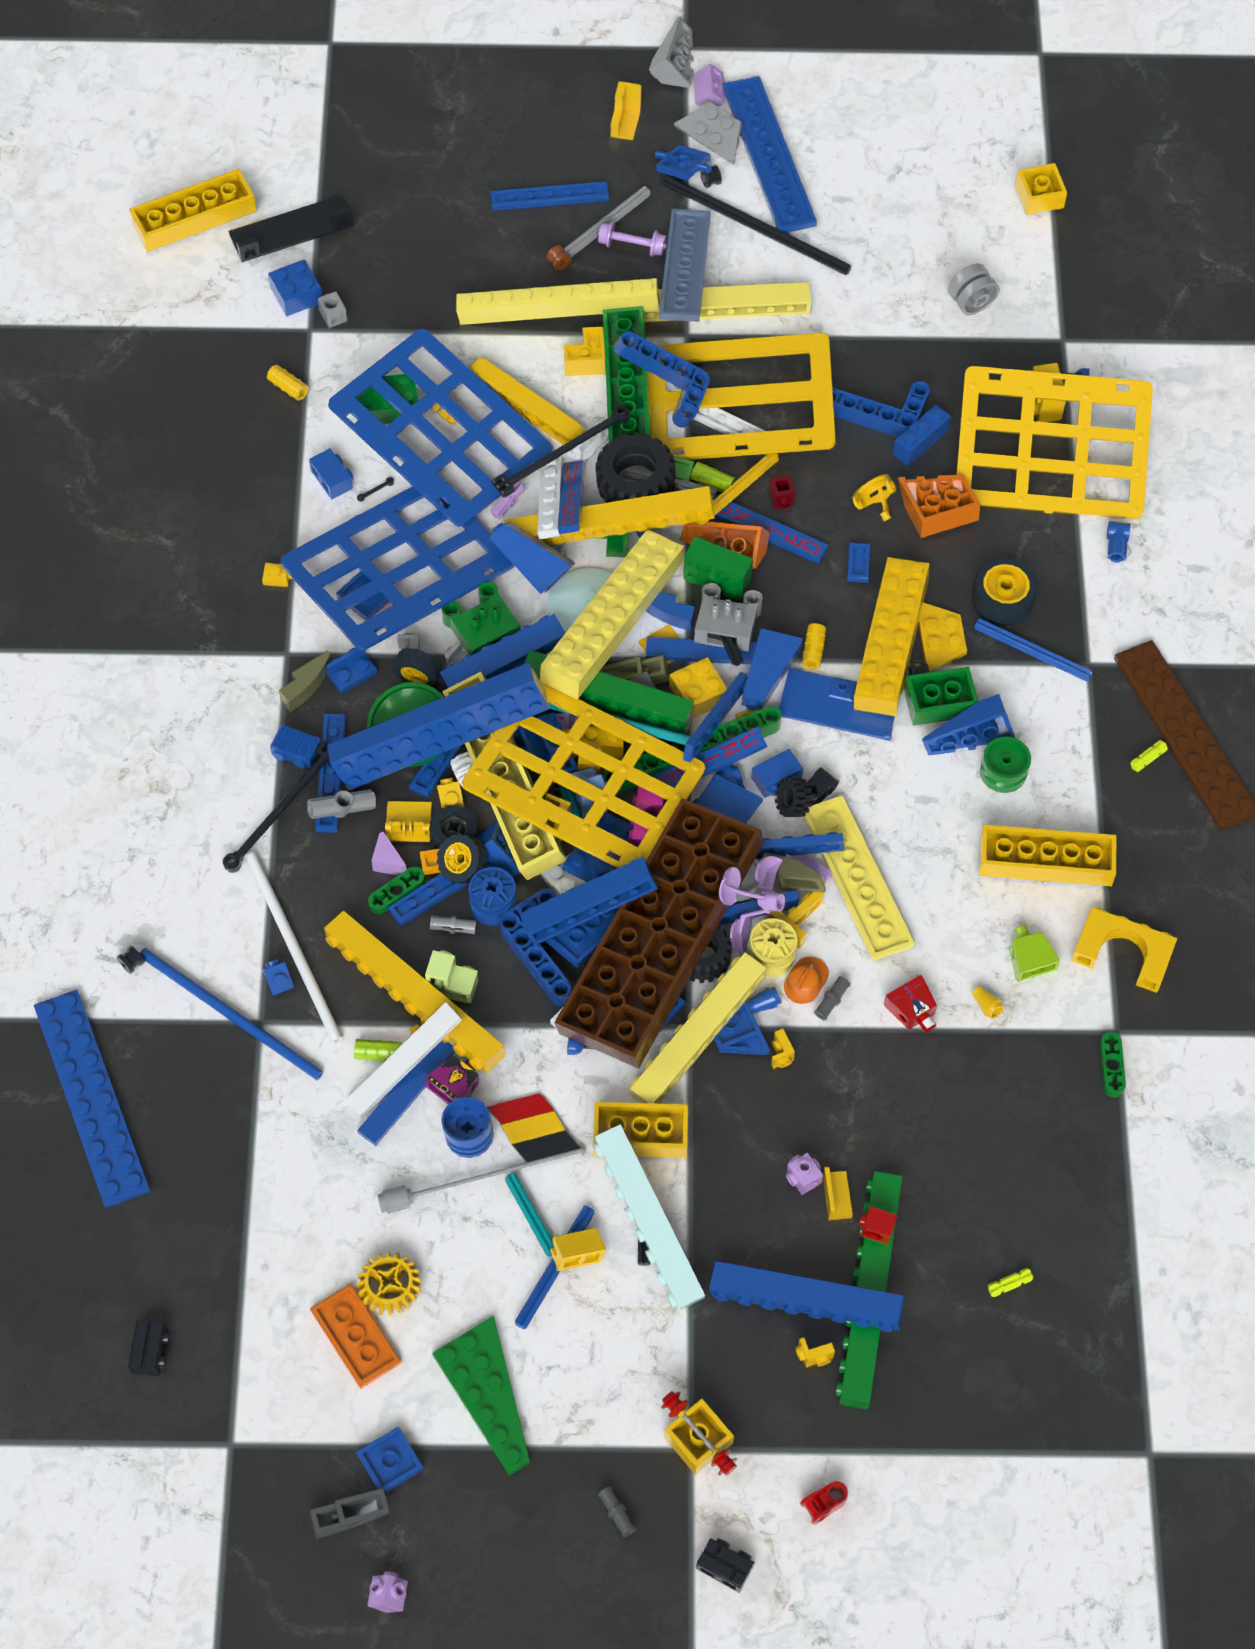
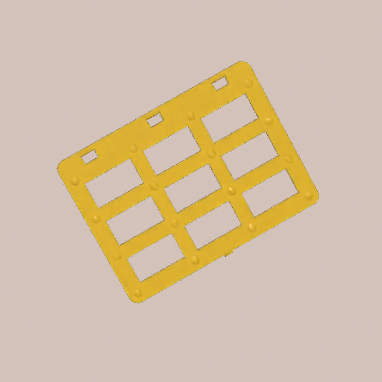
(1077, 388)
(573, 829)

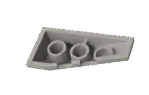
(673, 59)

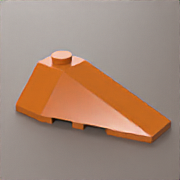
(743, 539)

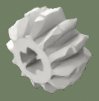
(461, 765)

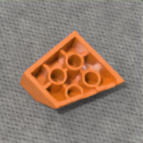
(939, 503)

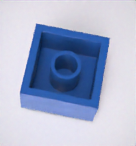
(295, 287)

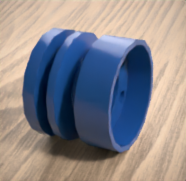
(491, 895)
(466, 1115)

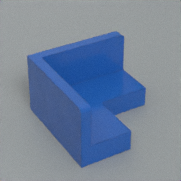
(498, 851)

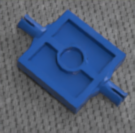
(683, 162)

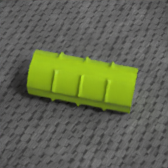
(712, 477)
(374, 1049)

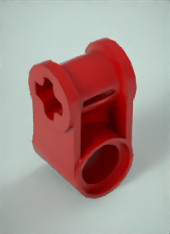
(821, 1505)

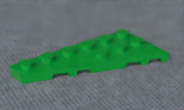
(481, 1381)

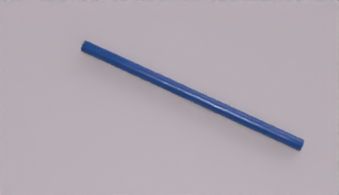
(231, 1014)

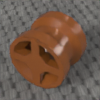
(558, 257)

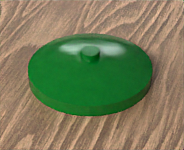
(401, 700)

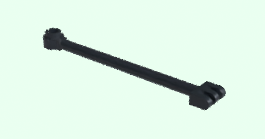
(505, 485)
(277, 811)

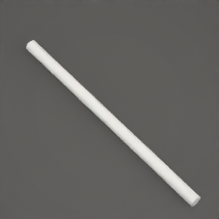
(294, 948)

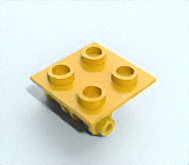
(408, 821)

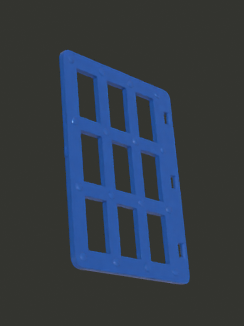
(414, 470)
(404, 610)

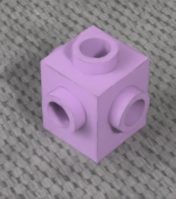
(804, 1173)
(387, 1592)

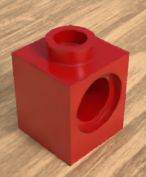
(877, 1225)

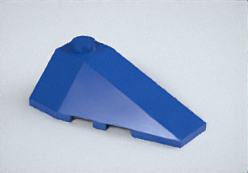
(971, 728)

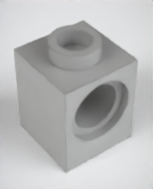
(332, 309)

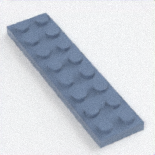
(685, 265)

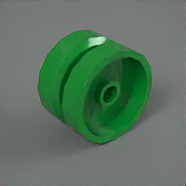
(1005, 764)

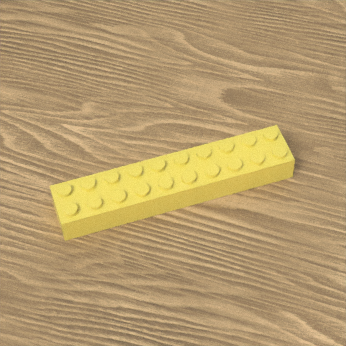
(611, 614)
(530, 846)

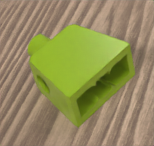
(1031, 954)

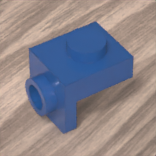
(277, 976)

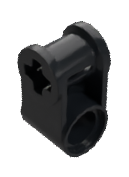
(822, 785)

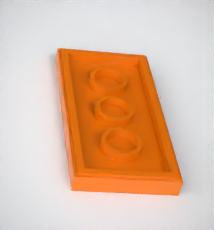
(355, 1336)

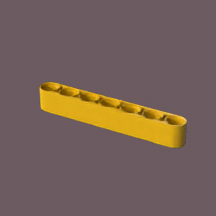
(527, 403)

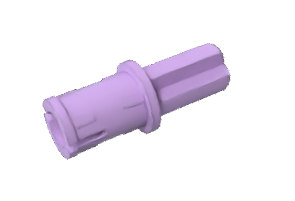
(507, 502)

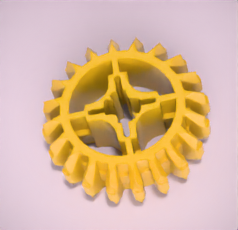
(374, 1271)

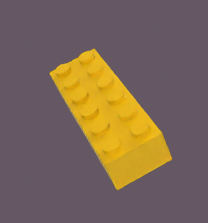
(192, 210)
(1047, 855)

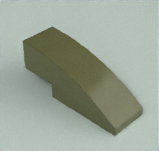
(656, 667)
(305, 682)
(797, 876)

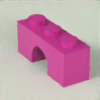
(648, 803)

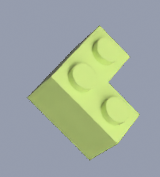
(451, 980)

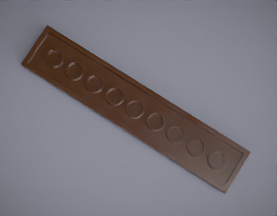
(1186, 735)

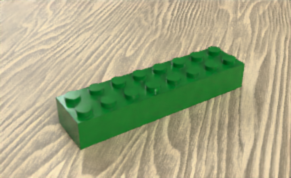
(626, 381)
(631, 700)

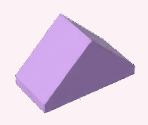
(386, 857)

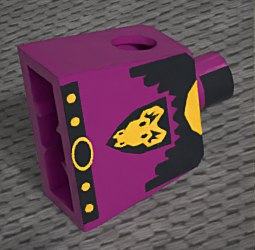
(453, 1080)

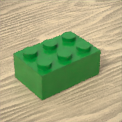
(380, 407)
(715, 564)
(939, 695)

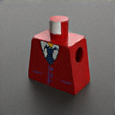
(913, 1004)

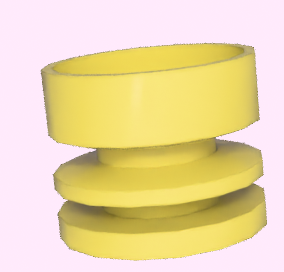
(773, 945)

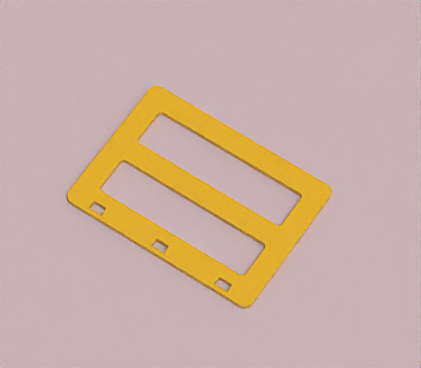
(767, 442)

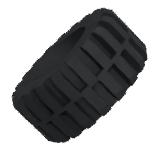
(634, 451)

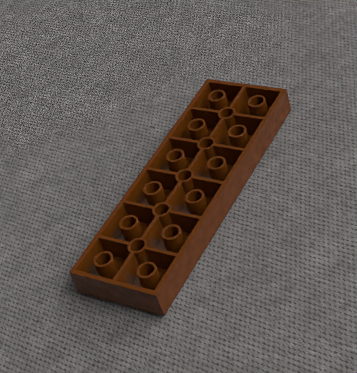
(658, 936)

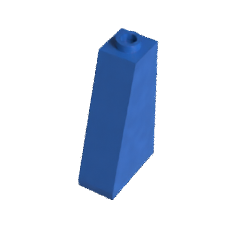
(531, 556)
(769, 665)

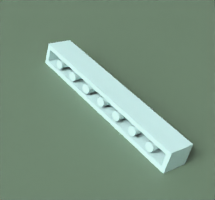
(649, 1217)

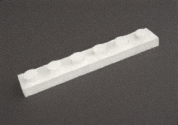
(549, 498)

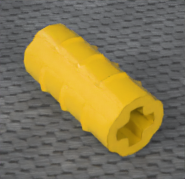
(287, 382)
(814, 646)

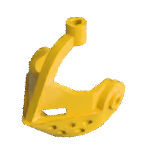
(862, 496)

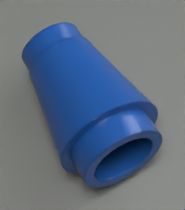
(764, 1000)

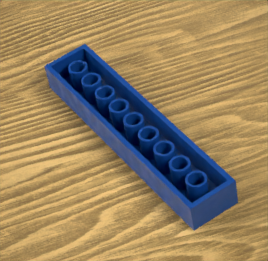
(438, 726)

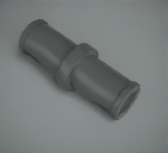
(832, 998)
(617, 1511)

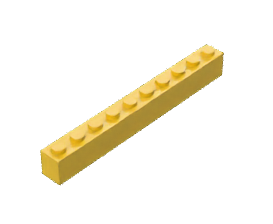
(631, 515)
(411, 989)

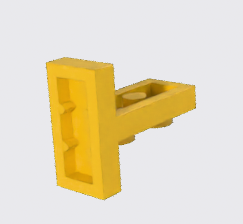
(798, 914)

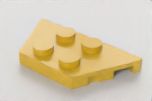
(941, 636)

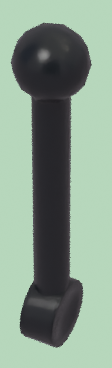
(389, 481)

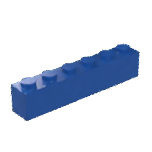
(507, 653)
(588, 901)

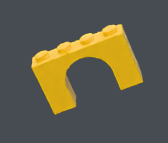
(1154, 945)

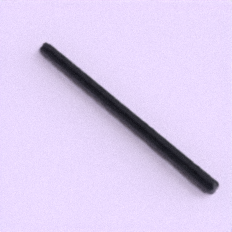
(756, 225)

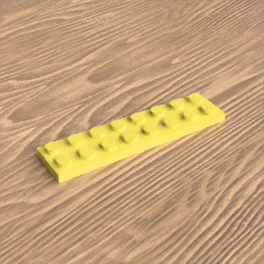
(860, 881)

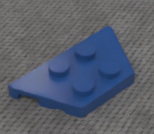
(742, 1035)

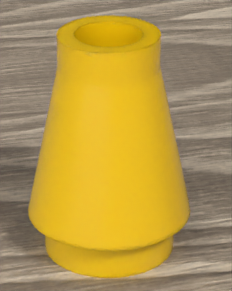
(989, 1004)

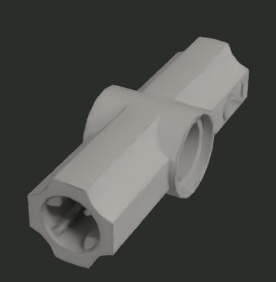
(329, 805)

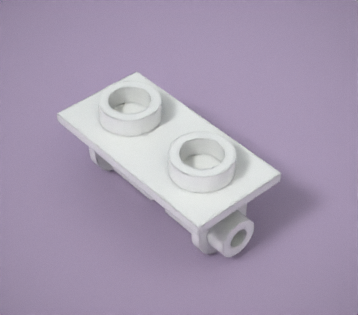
(587, 448)

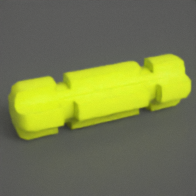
(1149, 756)
(1010, 1282)

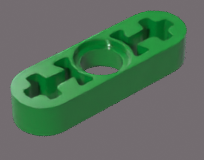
(397, 881)
(1107, 1073)

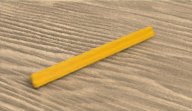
(743, 483)

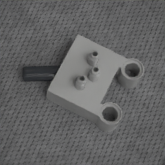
(727, 622)

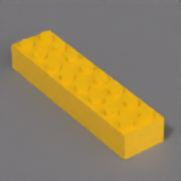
(891, 637)

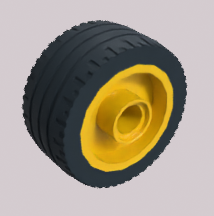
(1004, 591)

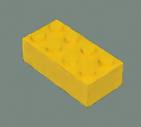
(650, 1127)

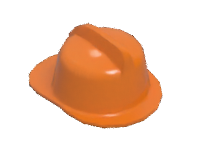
(806, 980)

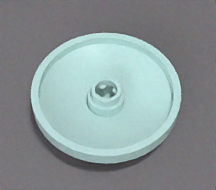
(574, 593)

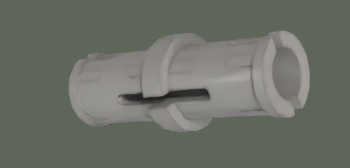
(452, 924)

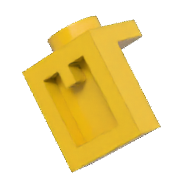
(275, 575)
(784, 1050)

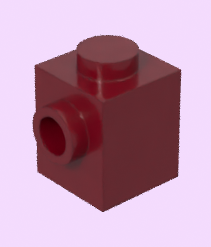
(781, 492)

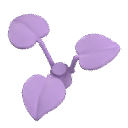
(767, 899)

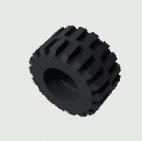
(714, 966)

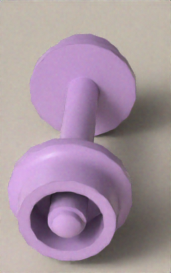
(607, 234)

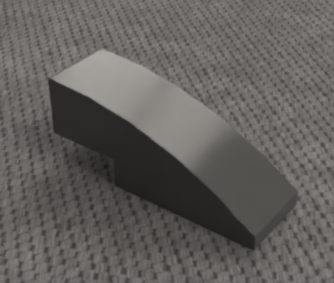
(348, 1513)

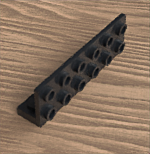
(291, 228)

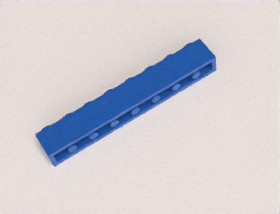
(807, 1296)

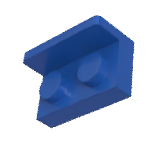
(350, 670)

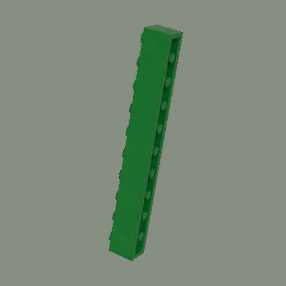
(873, 1275)

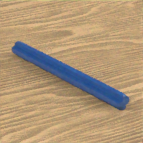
(1033, 649)
(550, 1274)

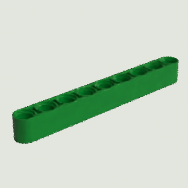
(720, 735)

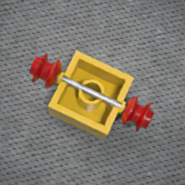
(698, 1435)

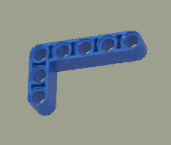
(668, 371)
(875, 414)
(528, 950)

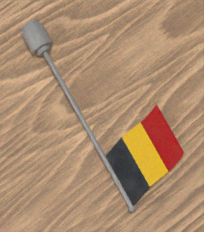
(532, 1132)

